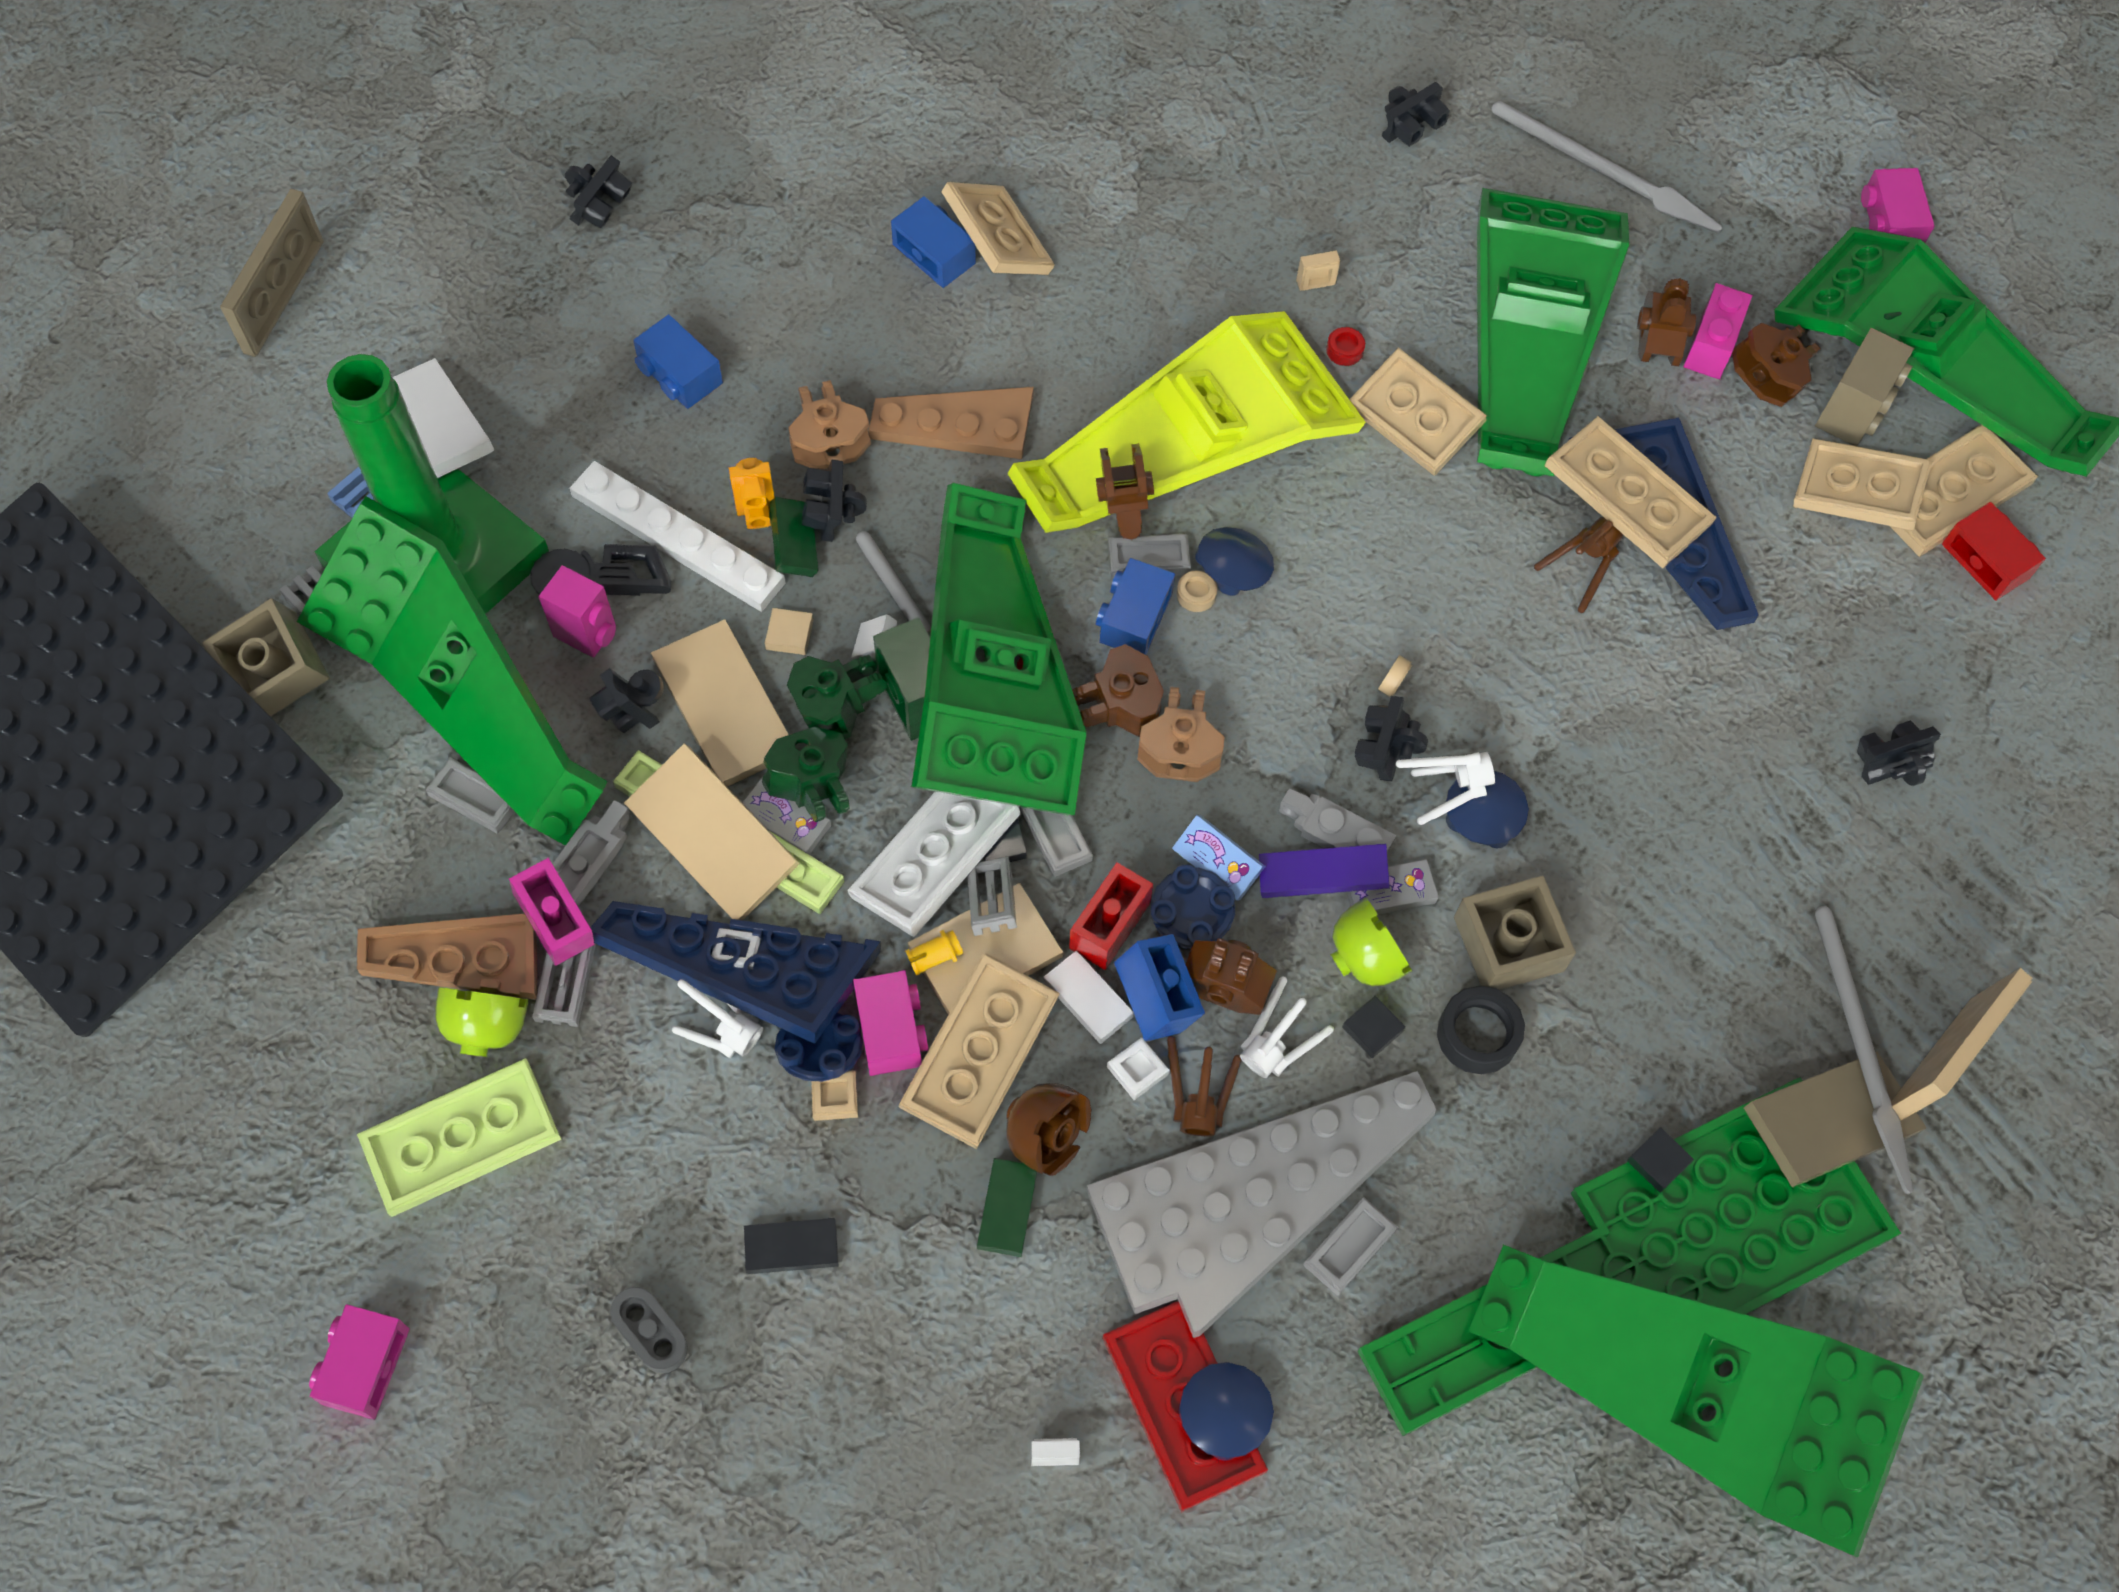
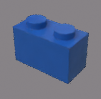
(933, 241)
(677, 362)
(1136, 606)
(1159, 987)

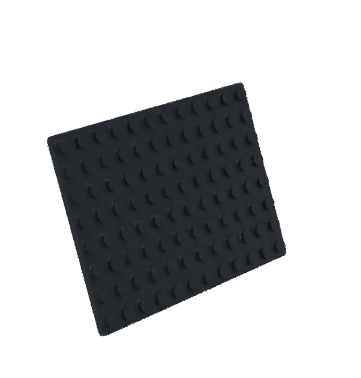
(127, 772)

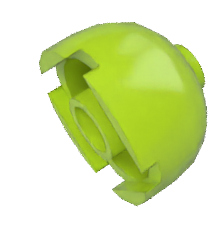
(1367, 947)
(479, 1019)

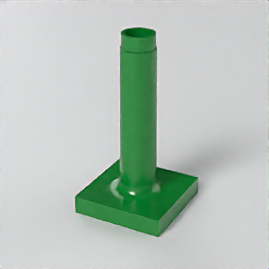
(480, 533)

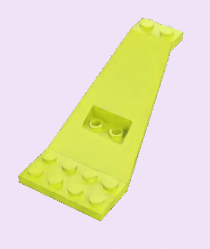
(1212, 408)

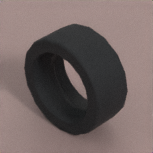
(1497, 1003)

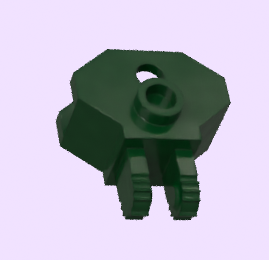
(833, 693)
(810, 773)

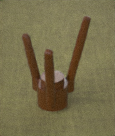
(1596, 541)
(1199, 1113)

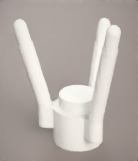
(1471, 771)
(737, 1031)
(1264, 1052)

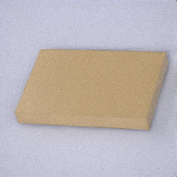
(998, 228)
(1417, 411)
(1862, 484)
(1022, 948)

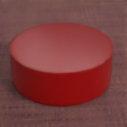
(1345, 346)

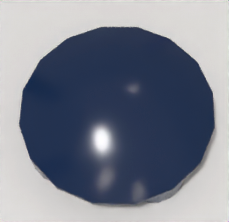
(1235, 560)
(1490, 818)
(1193, 906)
(826, 1059)
(1226, 1410)

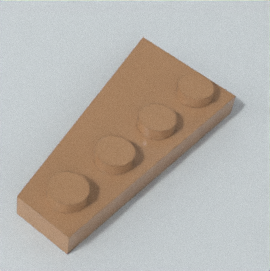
(958, 421)
(463, 954)

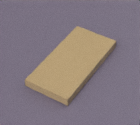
(1963, 480)
(1630, 491)
(721, 701)
(711, 833)
(1960, 1044)
(979, 1050)

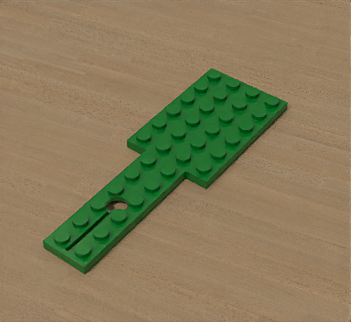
(1715, 1235)

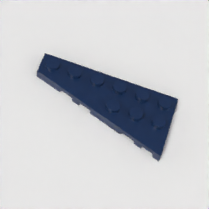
(1708, 565)
(794, 978)

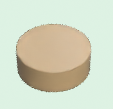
(1196, 591)
(1395, 676)

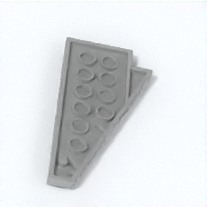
(1233, 1208)

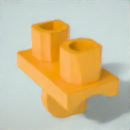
(752, 491)

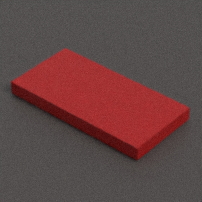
(1155, 1364)

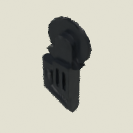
(615, 577)

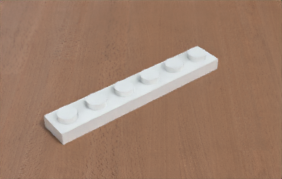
(678, 536)

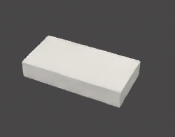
(1088, 997)

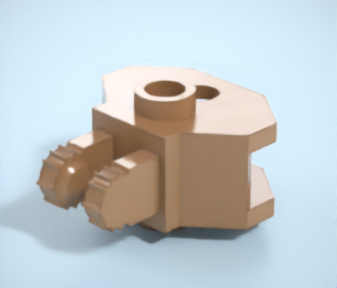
(828, 426)
(1181, 738)

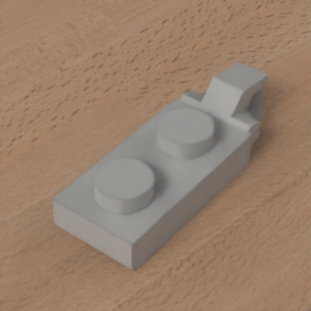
(1331, 824)
(592, 850)

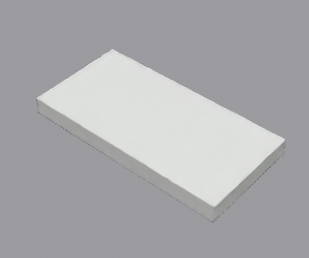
(442, 418)
(930, 858)

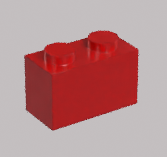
(1993, 551)
(1110, 916)

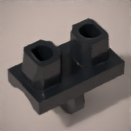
(1410, 109)
(591, 189)
(835, 501)
(626, 700)
(1397, 738)
(1903, 756)

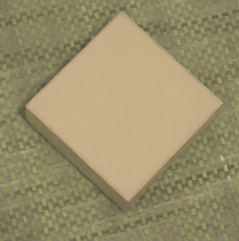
(1318, 270)
(789, 631)
(835, 1098)

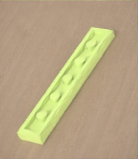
(808, 883)

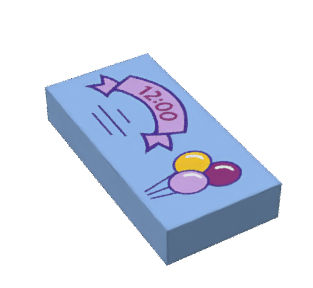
(1214, 851)

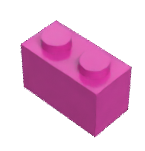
(1898, 203)
(1717, 331)
(578, 611)
(551, 911)
(889, 1023)
(358, 1361)

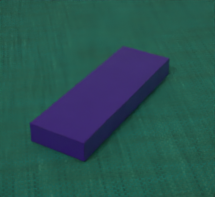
(1324, 871)

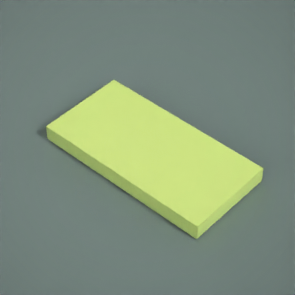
(458, 1137)

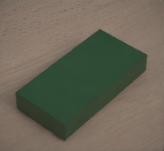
(792, 541)
(1007, 1208)

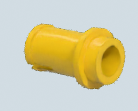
(936, 952)

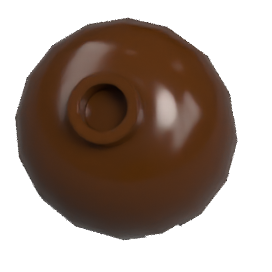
(1045, 1125)

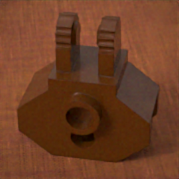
(1666, 322)
(1777, 362)
(1125, 491)
(1125, 692)
(1230, 975)

